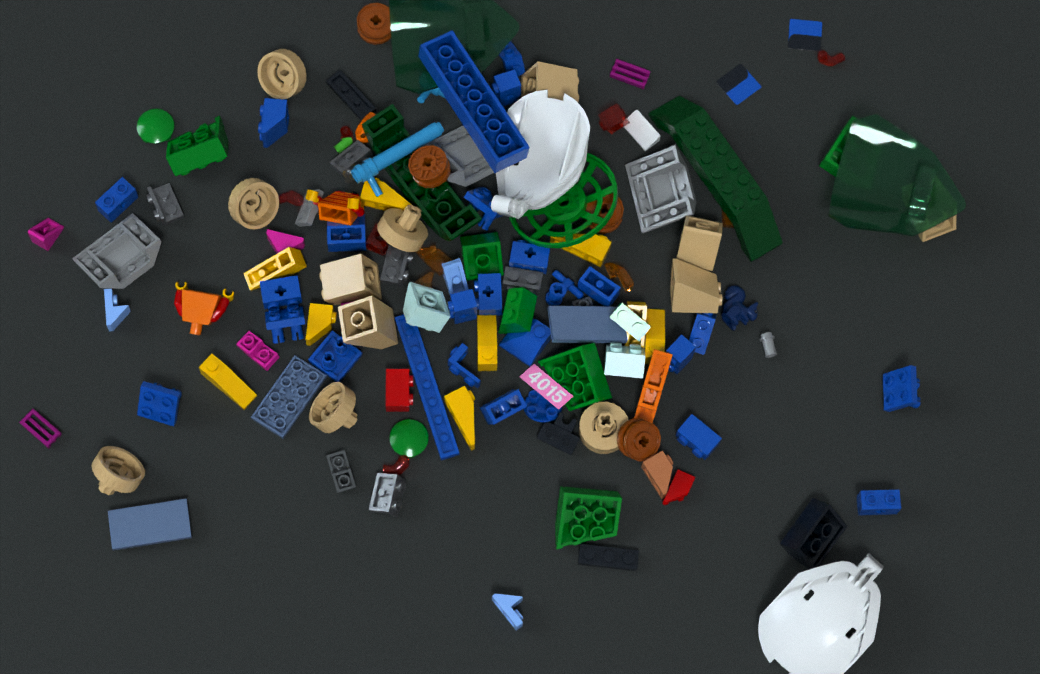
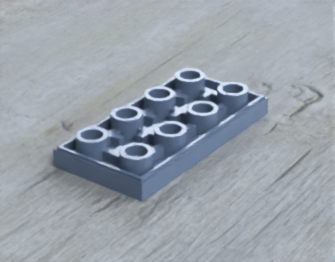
(584, 325)
(288, 397)
(149, 524)

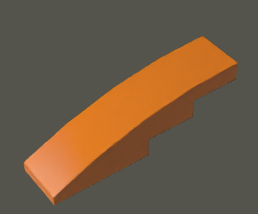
(653, 385)

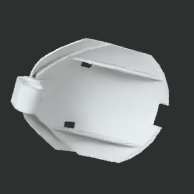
(556, 156)
(812, 632)

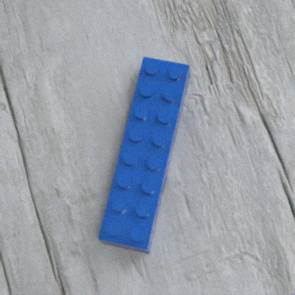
(473, 101)

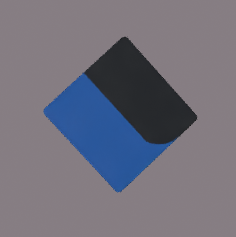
(805, 35)
(738, 84)

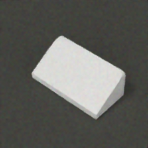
(642, 130)

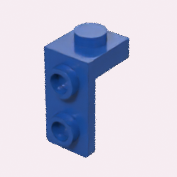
(512, 59)
(702, 331)
(454, 361)

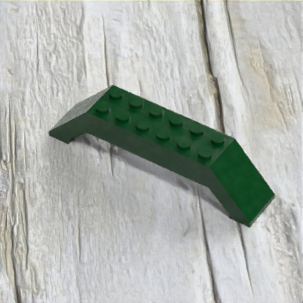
(721, 173)

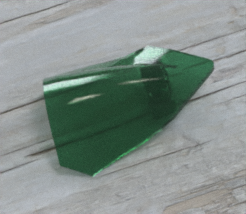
(478, 24)
(891, 182)

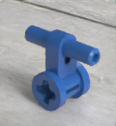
(558, 290)

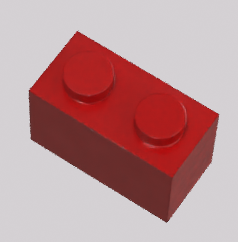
(397, 390)

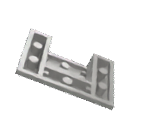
(464, 157)
(661, 188)
(120, 254)

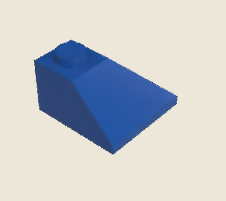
(527, 345)

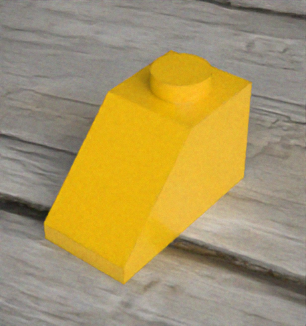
(319, 322)

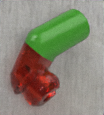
(346, 139)

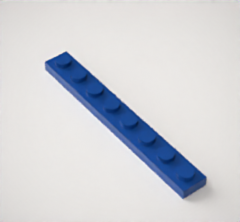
(427, 389)

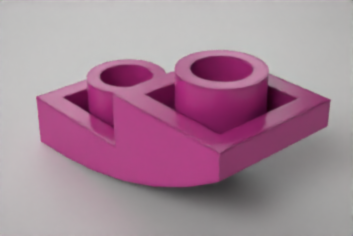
(257, 350)

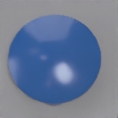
(539, 408)

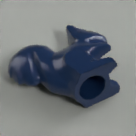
(734, 309)

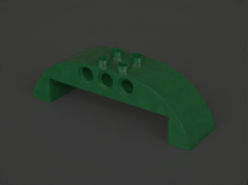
(438, 205)

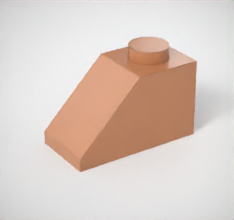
(659, 471)

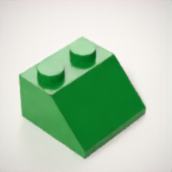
(481, 255)
(517, 311)

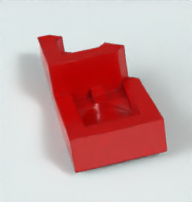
(679, 487)

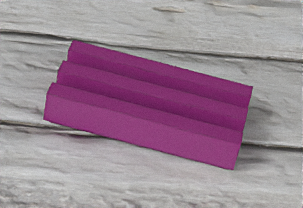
(635, 69)
(52, 439)

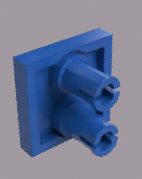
(481, 199)
(279, 319)
(335, 357)
(901, 389)
(158, 403)

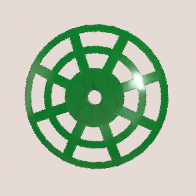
(573, 210)

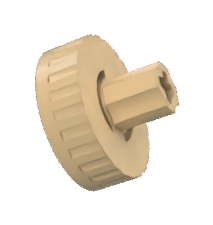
(290, 71)
(244, 202)
(403, 228)
(333, 408)
(596, 415)
(117, 470)

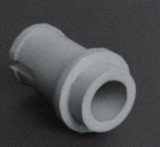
(768, 344)

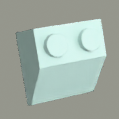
(425, 307)

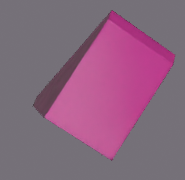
(45, 233)
(281, 241)

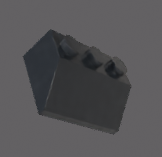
(813, 534)

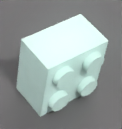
(624, 360)

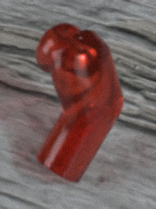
(830, 61)
(291, 197)
(399, 467)

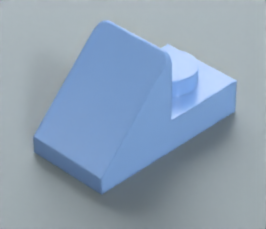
(454, 276)
(114, 313)
(506, 604)

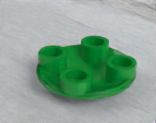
(155, 126)
(409, 438)

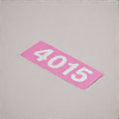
(546, 386)

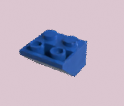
(273, 120)
(347, 237)

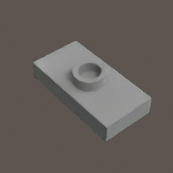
(307, 211)

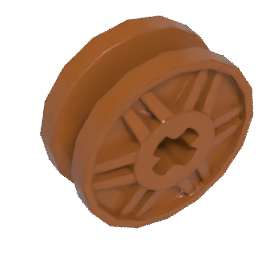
(373, 14)
(429, 166)
(616, 218)
(638, 439)

